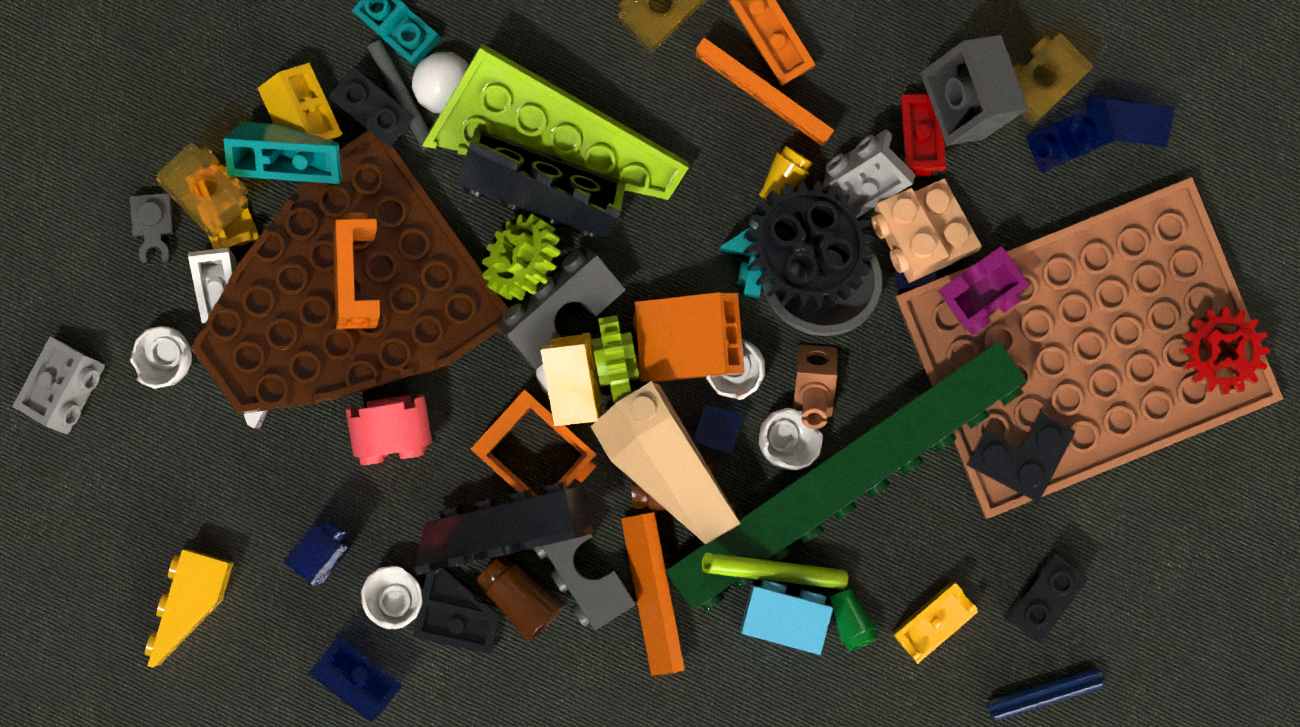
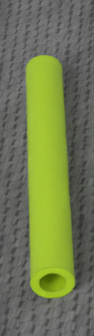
(774, 571)

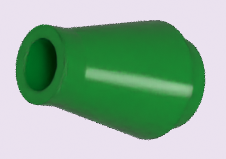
(852, 621)

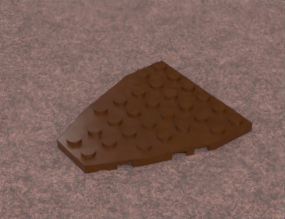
(275, 323)

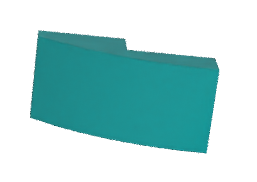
(398, 28)

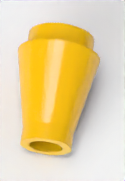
(786, 168)

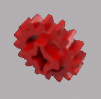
(1237, 364)

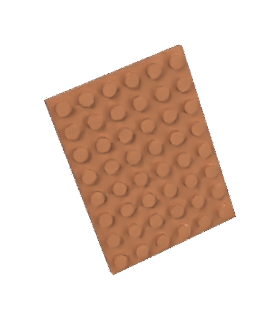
(1100, 339)

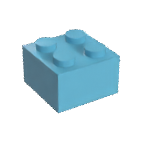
(786, 618)

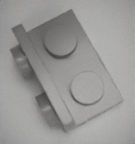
(868, 173)
(58, 386)

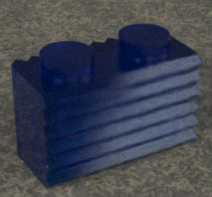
(318, 552)
(355, 679)

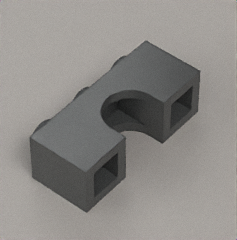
(579, 280)
(596, 599)

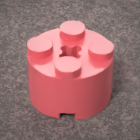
(389, 428)

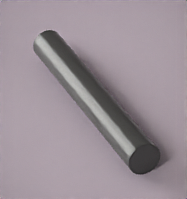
(399, 90)

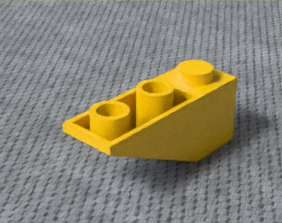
(194, 594)

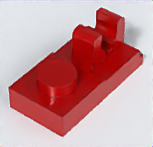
(921, 135)

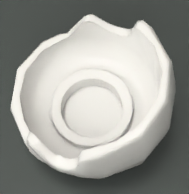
(437, 78)
(161, 357)
(742, 385)
(787, 441)
(391, 597)

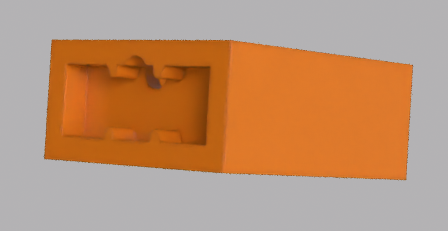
(505, 424)

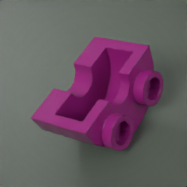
(984, 288)

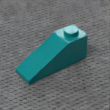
(281, 154)

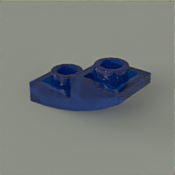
(1136, 120)
(1071, 138)

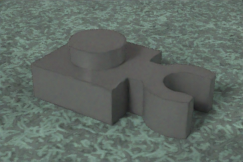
(152, 219)

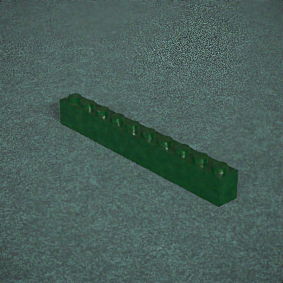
(853, 471)

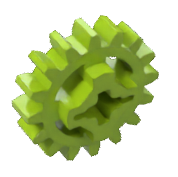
(521, 257)
(615, 358)

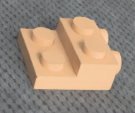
(924, 230)

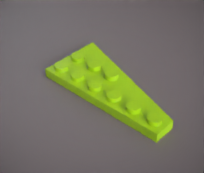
(537, 114)

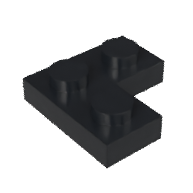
(1025, 467)

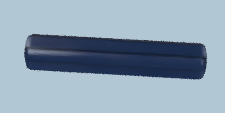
(1045, 694)

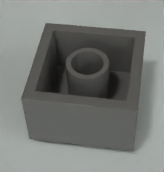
(974, 90)

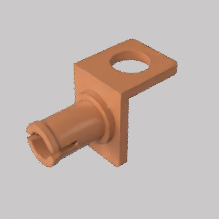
(815, 385)

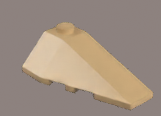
(658, 454)

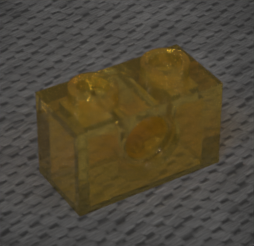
(653, 28)
(1066, 66)
(210, 212)

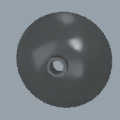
(845, 314)

